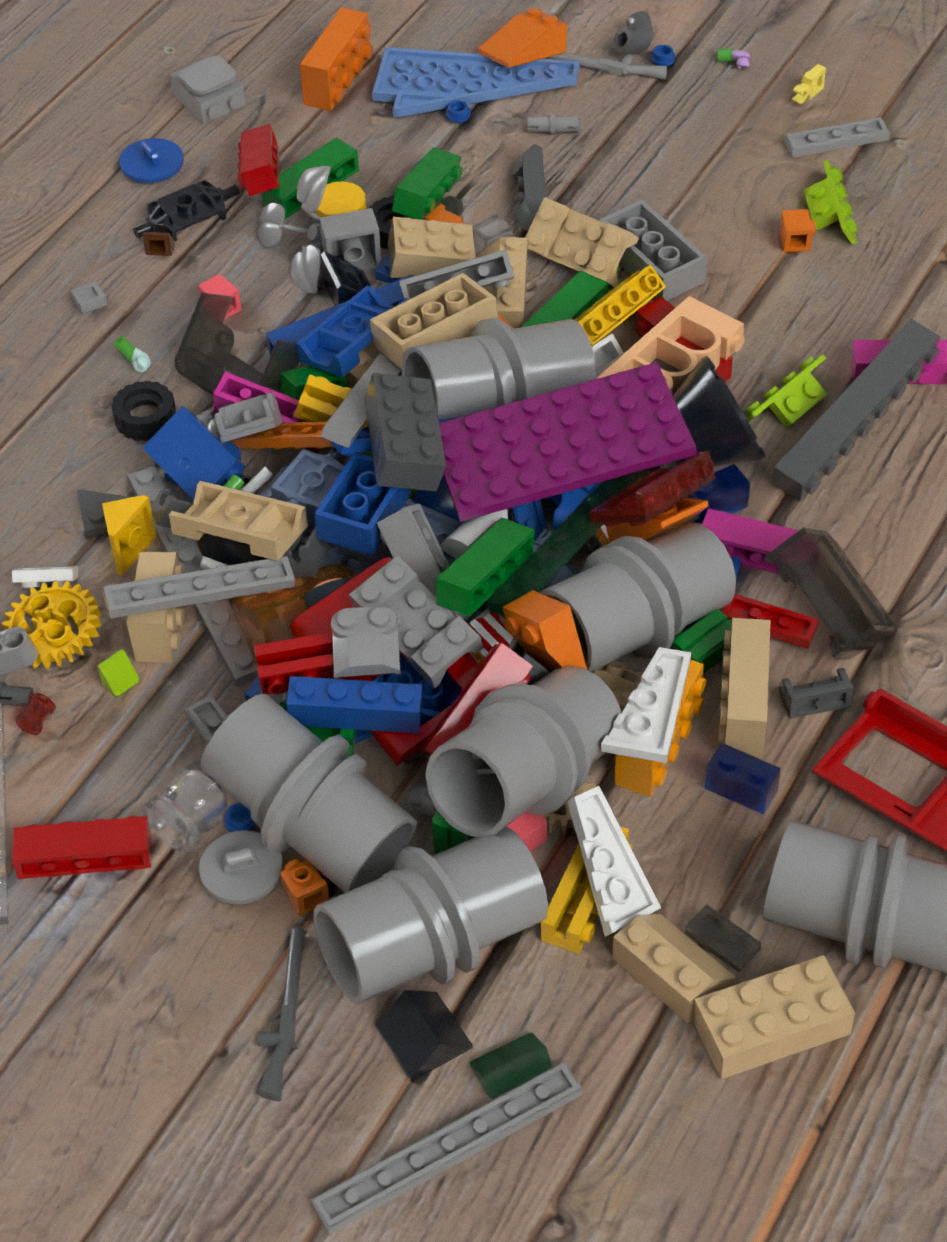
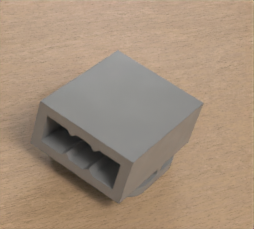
(208, 88)

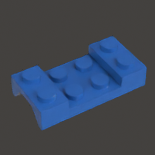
(341, 336)

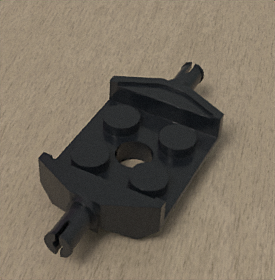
(202, 202)

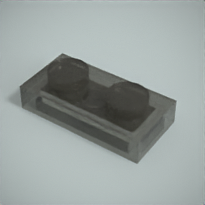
(722, 938)

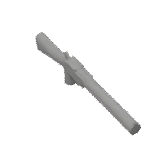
(616, 66)

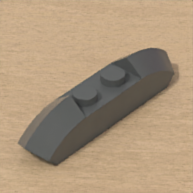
(531, 181)

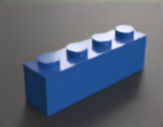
(355, 704)

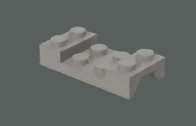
(428, 633)

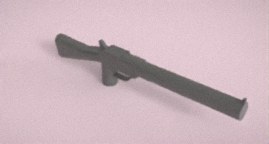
(284, 1039)

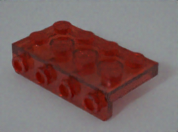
(655, 492)

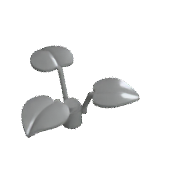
(305, 264)

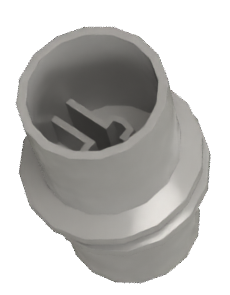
(501, 365)
(646, 592)
(522, 751)
(307, 793)
(861, 896)
(430, 914)

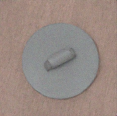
(239, 868)

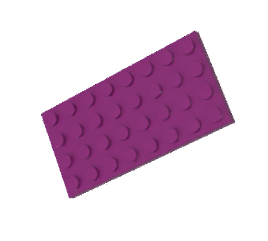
(562, 441)

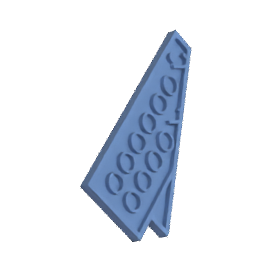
(432, 79)

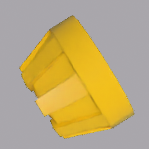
(341, 198)

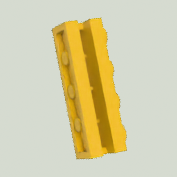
(620, 303)
(320, 400)
(572, 907)

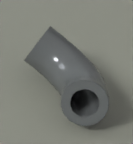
(637, 35)

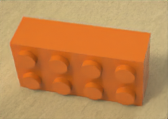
(336, 59)

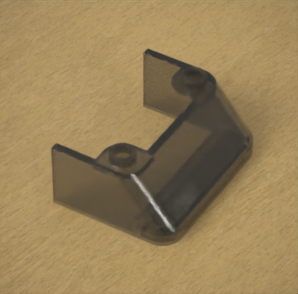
(207, 348)
(835, 591)

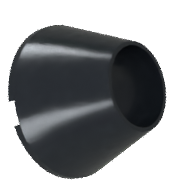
(716, 417)

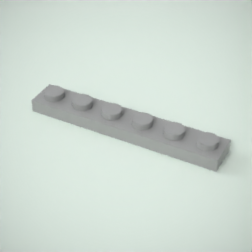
(198, 587)

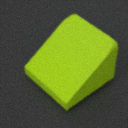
(117, 673)

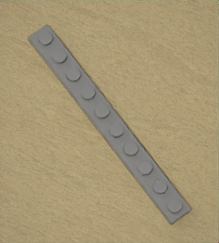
(216, 615)

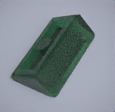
(511, 1064)

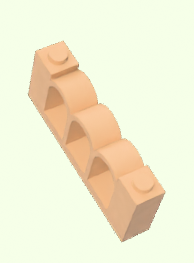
(694, 321)

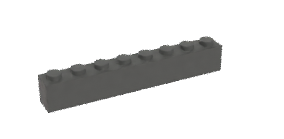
(856, 410)

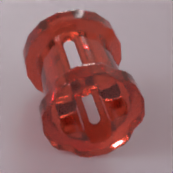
(35, 713)

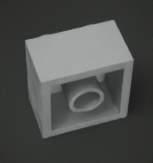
(353, 238)

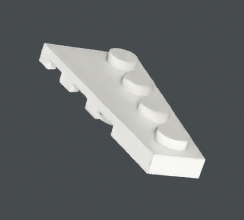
(652, 709)
(611, 866)

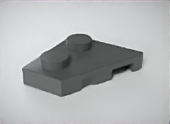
(92, 511)

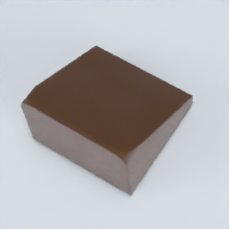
(158, 243)

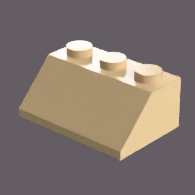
(668, 963)

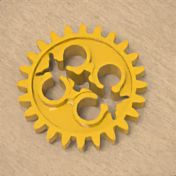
(49, 615)

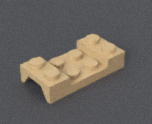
(578, 241)
(243, 517)

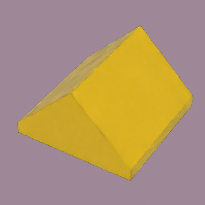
(129, 529)

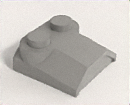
(365, 641)

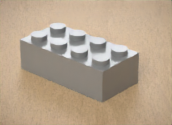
(662, 246)

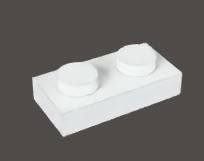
(33, 576)

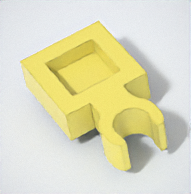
(811, 84)

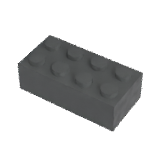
(404, 432)

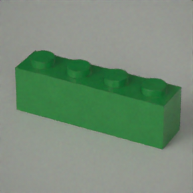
(336, 154)
(427, 183)
(571, 300)
(484, 567)

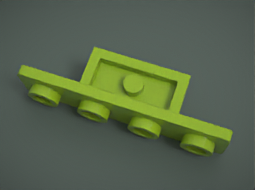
(828, 203)
(795, 397)

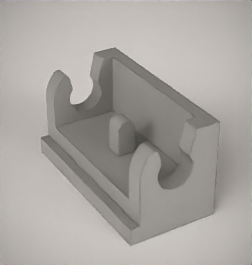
(248, 417)

